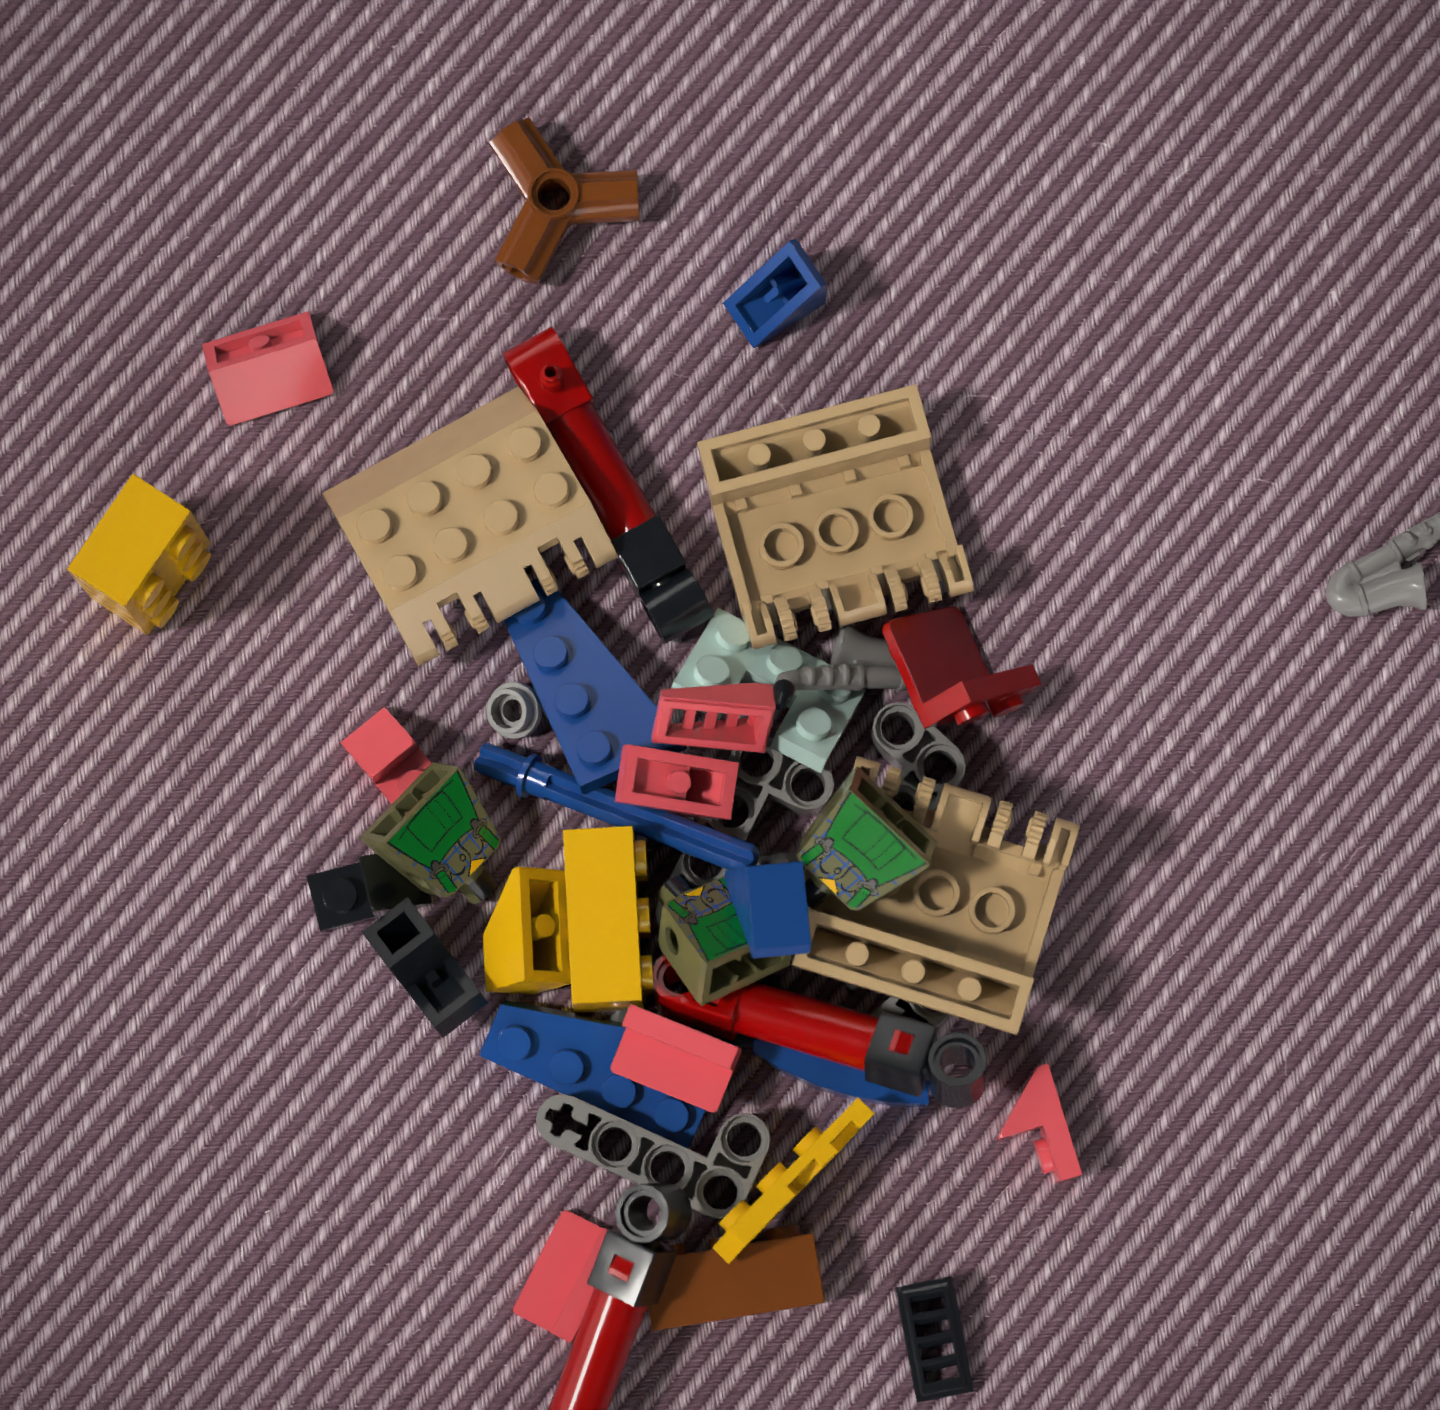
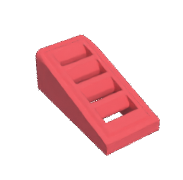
(733, 733)

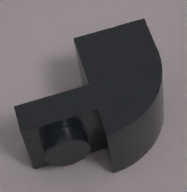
(425, 967)

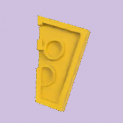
(784, 1184)

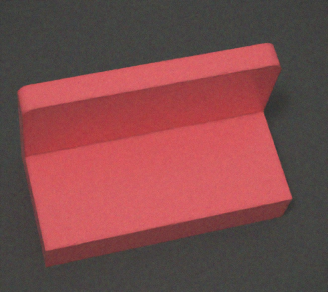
(267, 368)
(675, 1059)
(557, 1285)

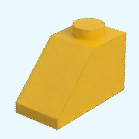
(528, 934)

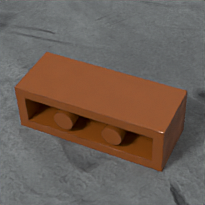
(757, 1281)

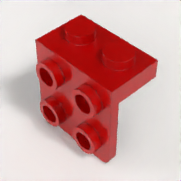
(947, 670)

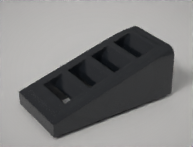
(923, 1291)

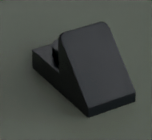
(360, 892)

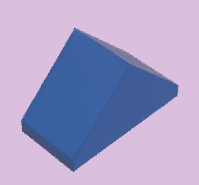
(777, 295)
(771, 908)

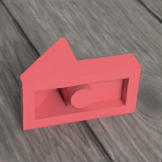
(386, 754)
(676, 782)
(1041, 1109)

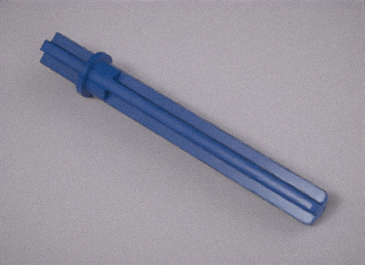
(551, 784)

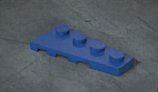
(582, 690)
(576, 1059)

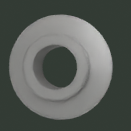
(500, 710)

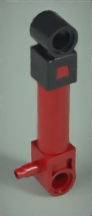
(638, 536)
(888, 1048)
(625, 1282)

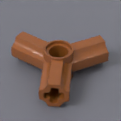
(536, 170)

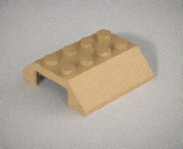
(832, 514)
(467, 519)
(965, 926)

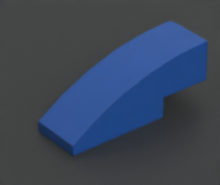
(833, 1077)

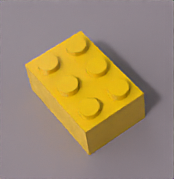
(141, 556)
(607, 918)

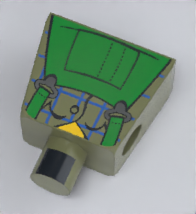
(438, 835)
(861, 846)
(707, 941)

